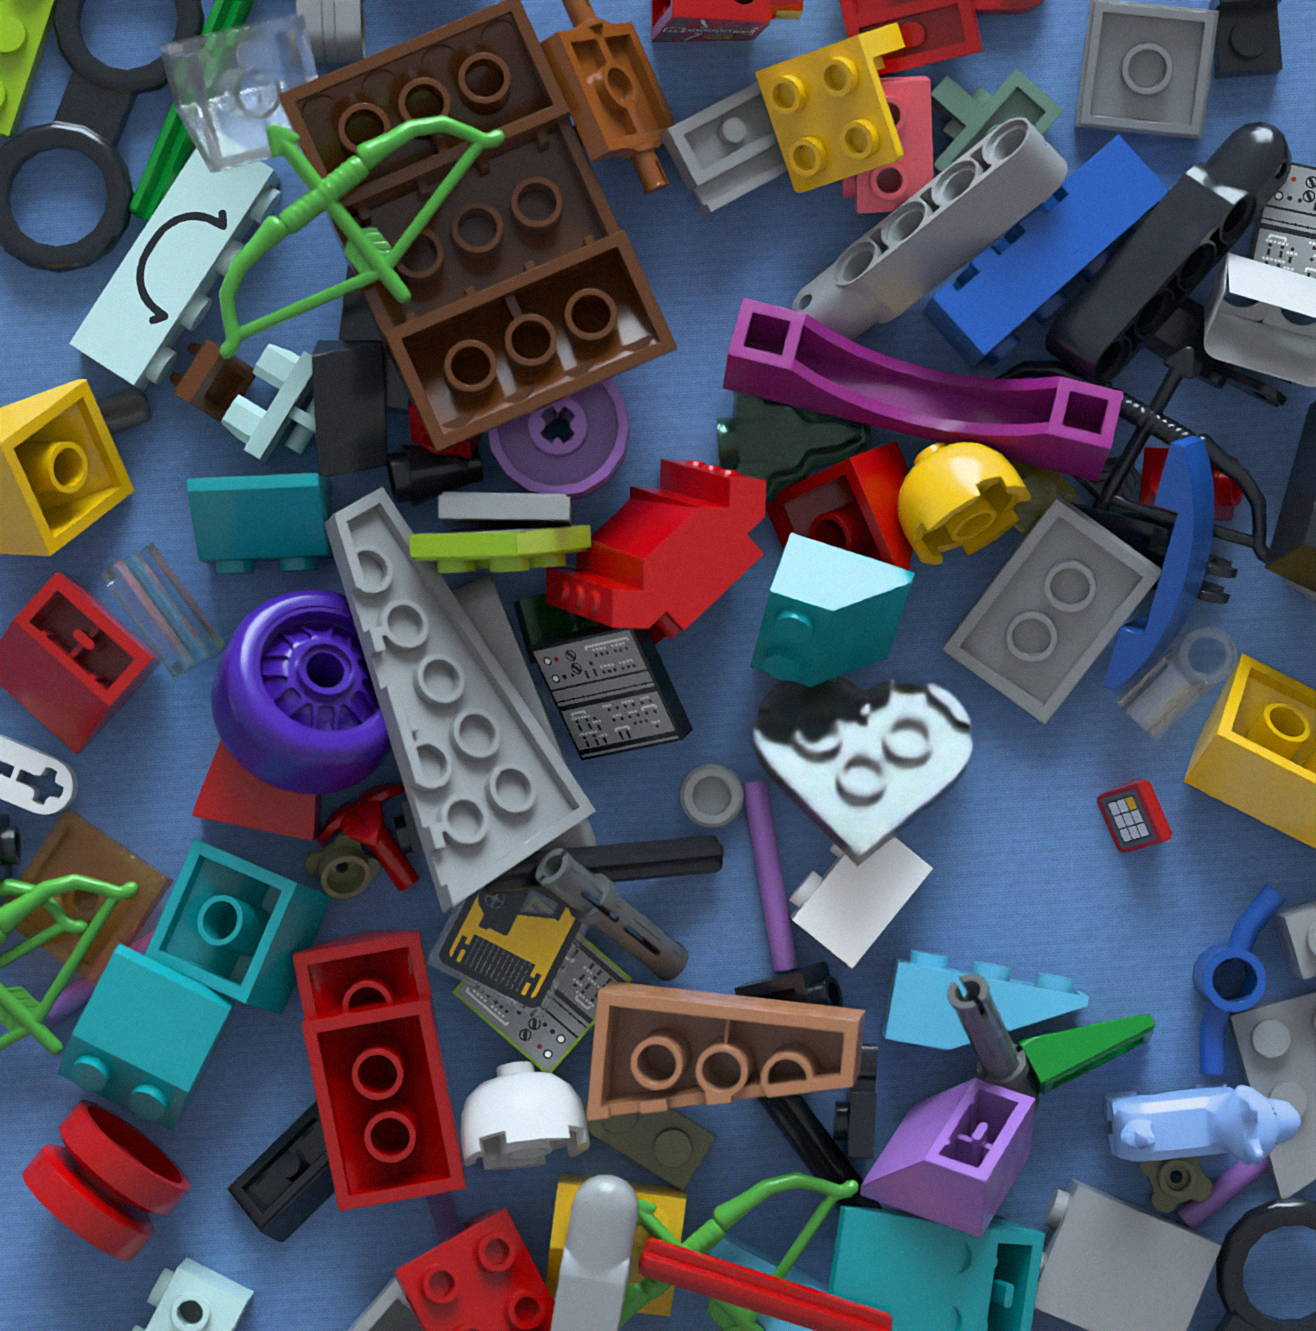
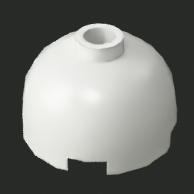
(521, 1119)

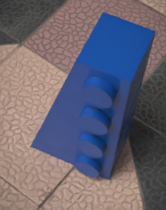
(1044, 254)

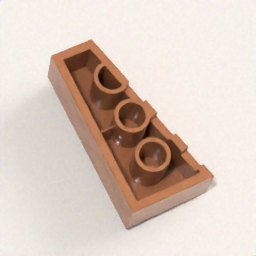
(709, 1048)

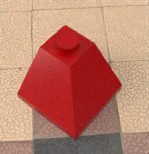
(849, 507)

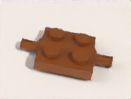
(610, 91)

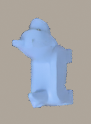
(1198, 1123)

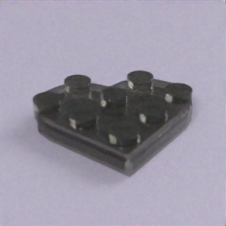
(862, 757)

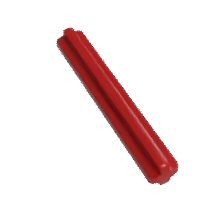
(757, 1290)

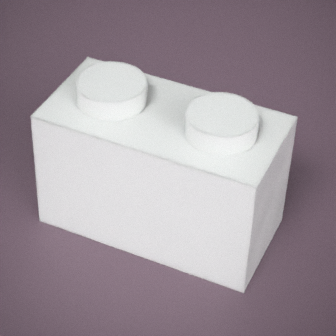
(855, 903)

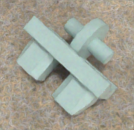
(264, 429)

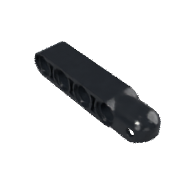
(1170, 253)

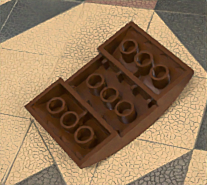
(522, 267)

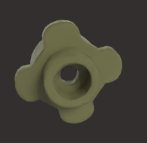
(347, 880)
(1168, 1193)

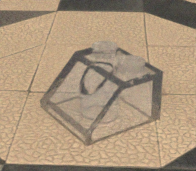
(231, 82)

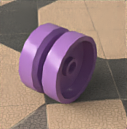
(573, 466)

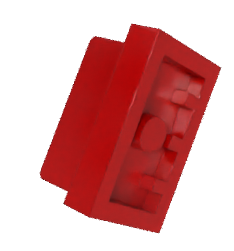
(478, 1281)

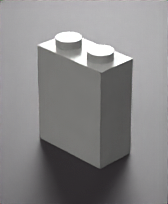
(1119, 1264)

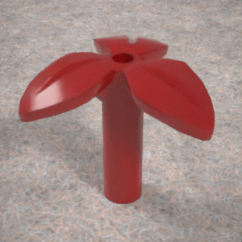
(365, 824)

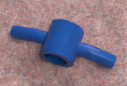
(1253, 986)

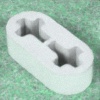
(37, 763)

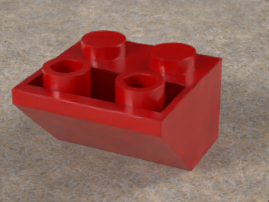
(72, 661)

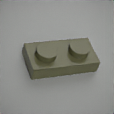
(658, 1141)

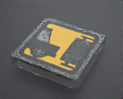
(510, 946)

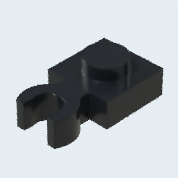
(856, 1117)

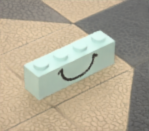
(173, 267)

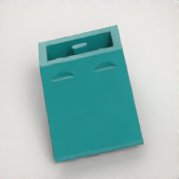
(937, 1274)

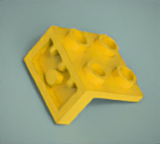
(833, 109)

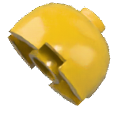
(958, 499)

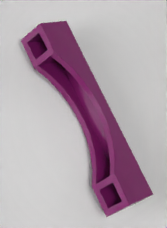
(1030, 421)

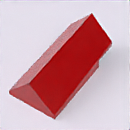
(378, 1068)

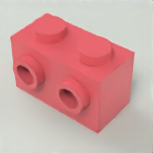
(893, 184)

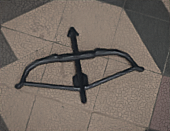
(1120, 474)

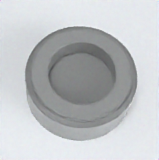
(711, 795)

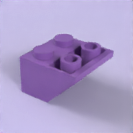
(956, 1155)

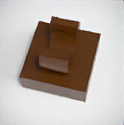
(211, 380)

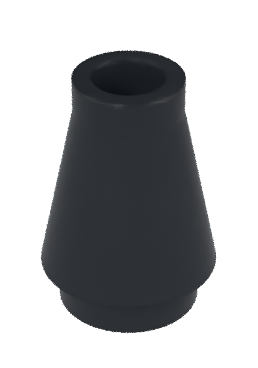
(423, 475)

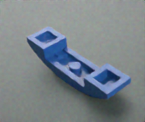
(1189, 491)

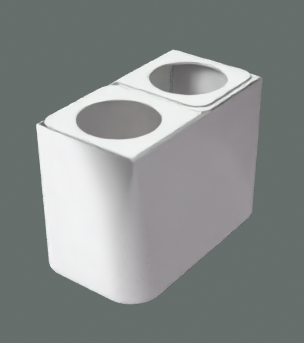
(1276, 344)

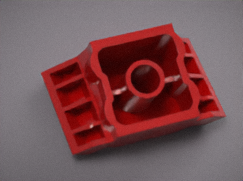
(665, 551)

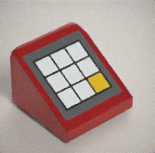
(1134, 815)

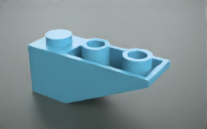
(922, 1015)

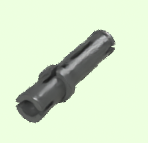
(568, 881)
(998, 1057)

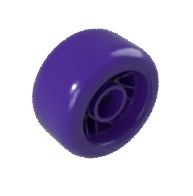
(299, 696)

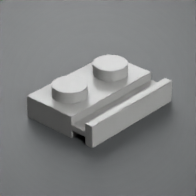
(726, 149)

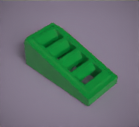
(1071, 1052)

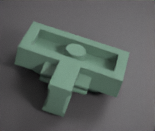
(978, 115)

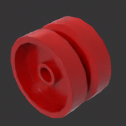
(105, 1180)

